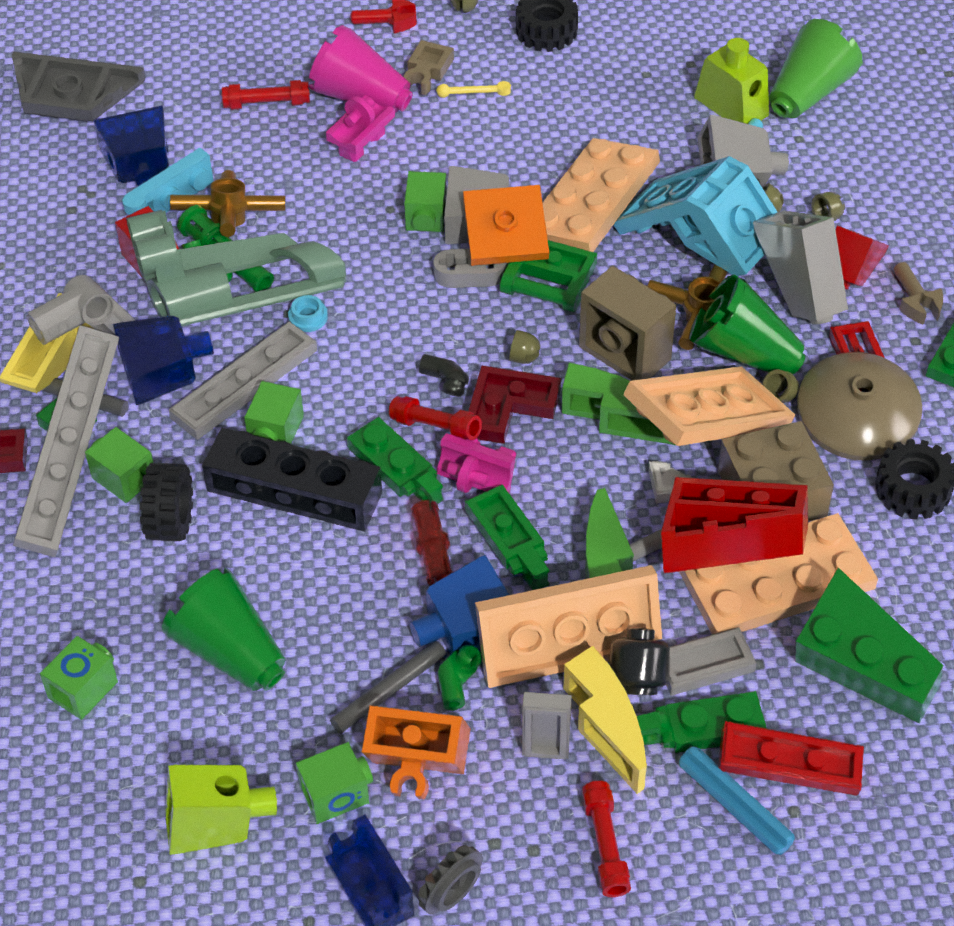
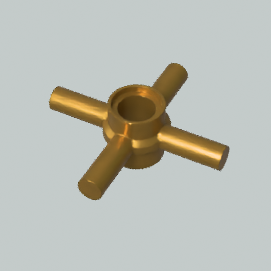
(228, 202)
(692, 299)

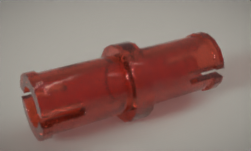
(431, 541)

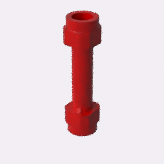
(234, 96)
(461, 424)
(612, 872)

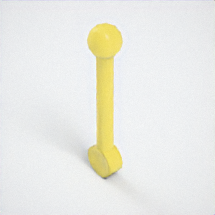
(502, 88)

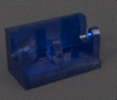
(370, 876)

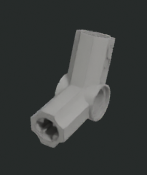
(79, 304)

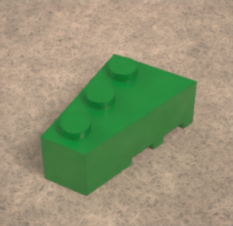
(868, 650)

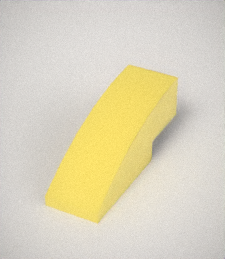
(35, 364)
(607, 715)

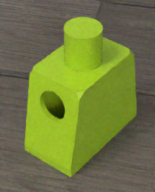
(734, 83)
(212, 806)

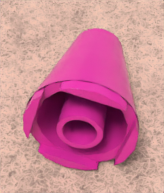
(356, 69)

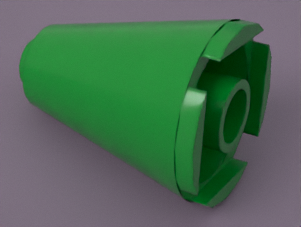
(746, 329)
(226, 631)

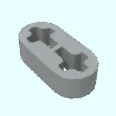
(464, 273)

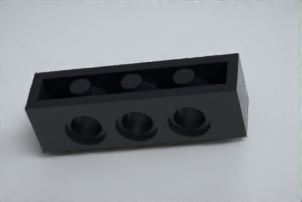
(293, 479)

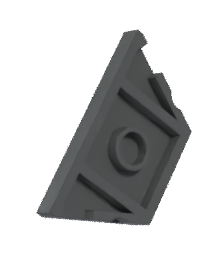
(72, 86)

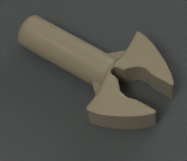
(918, 297)

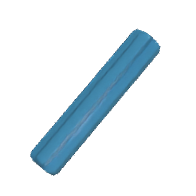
(737, 800)

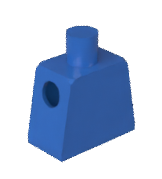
(453, 607)

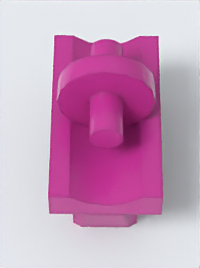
(359, 125)
(475, 464)

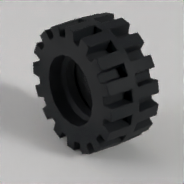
(546, 23)
(911, 497)
(166, 502)

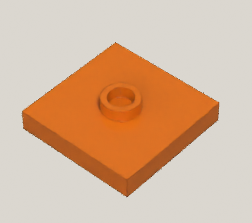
(505, 225)

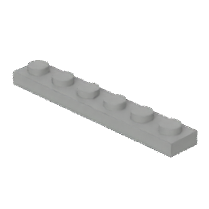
(66, 442)

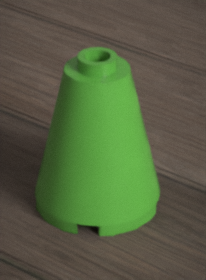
(814, 68)

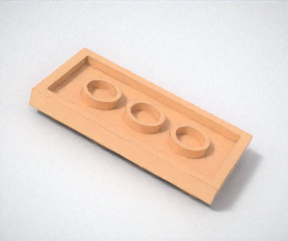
(596, 192)
(707, 405)
(778, 588)
(549, 626)

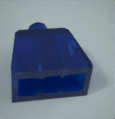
(134, 144)
(159, 355)

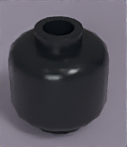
(640, 661)

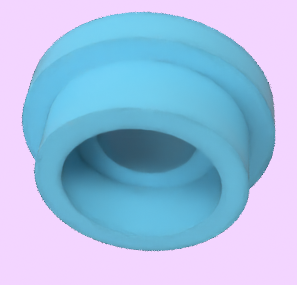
(308, 313)

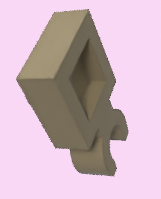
(428, 63)

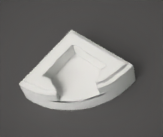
(663, 479)

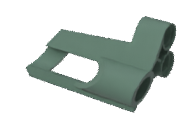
(194, 279)

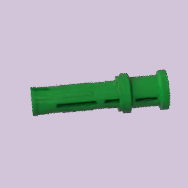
(205, 230)

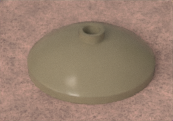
(854, 421)

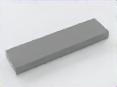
(240, 380)

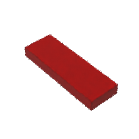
(791, 758)

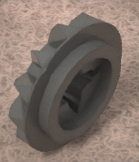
(450, 880)

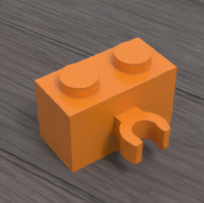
(416, 744)

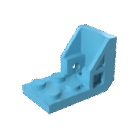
(709, 210)

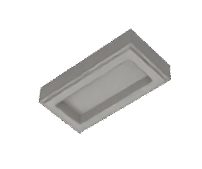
(709, 661)
(546, 725)

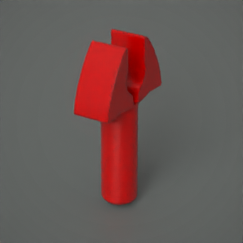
(400, 15)

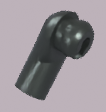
(446, 369)

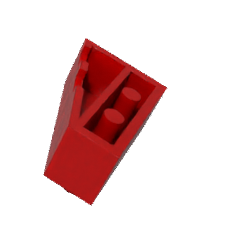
(732, 523)

